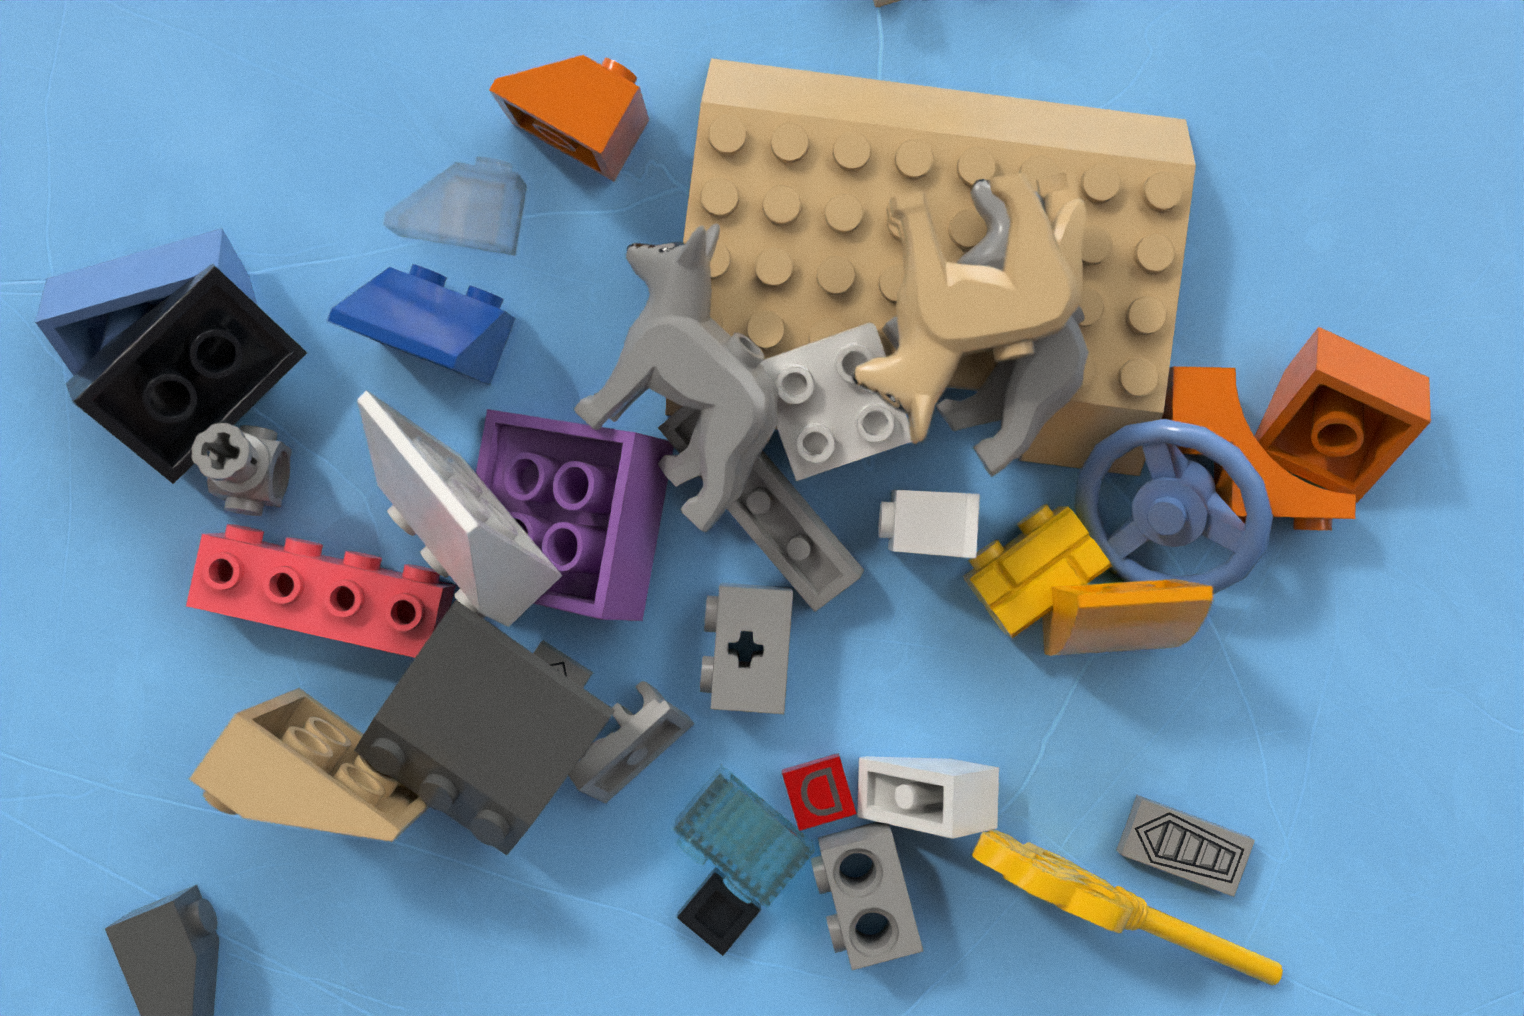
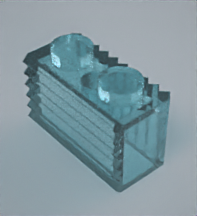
(742, 838)

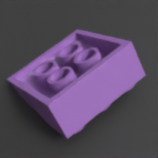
(585, 502)

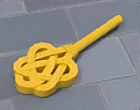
(1107, 906)

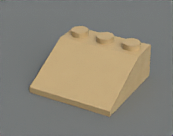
(299, 769)

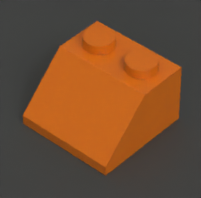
(578, 108)
(1343, 414)

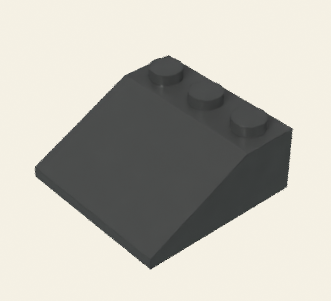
(482, 729)

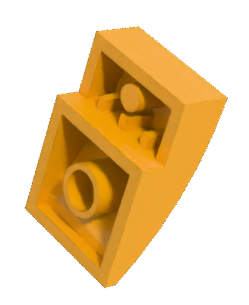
(1124, 616)

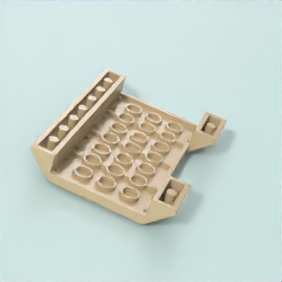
(806, 249)

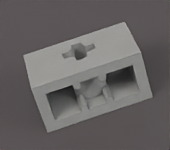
(755, 684)

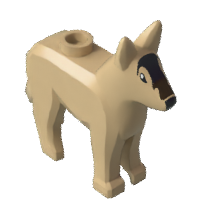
(974, 308)

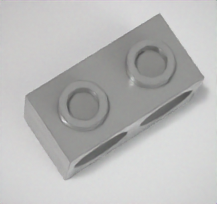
(877, 891)

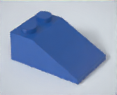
(429, 320)

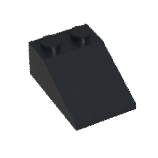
(183, 368)

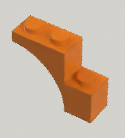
(1211, 400)

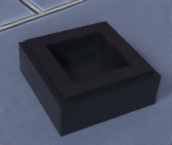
(717, 913)

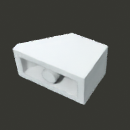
(931, 523)
(929, 794)

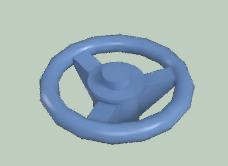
(1177, 502)

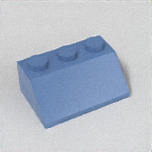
(98, 302)

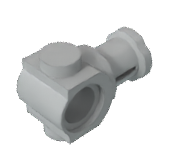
(243, 466)

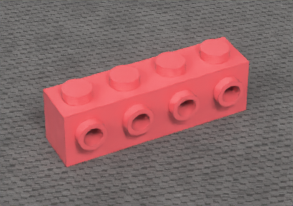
(316, 592)

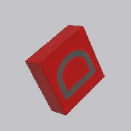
(818, 792)

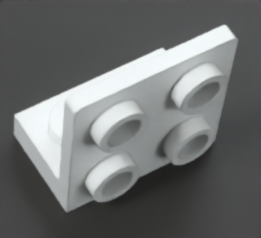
(821, 410)

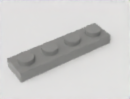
(781, 524)

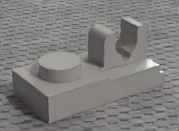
(622, 755)

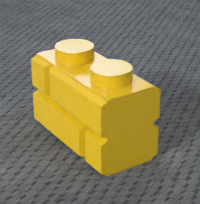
(1019, 577)

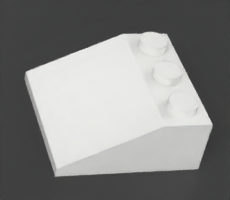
(454, 516)

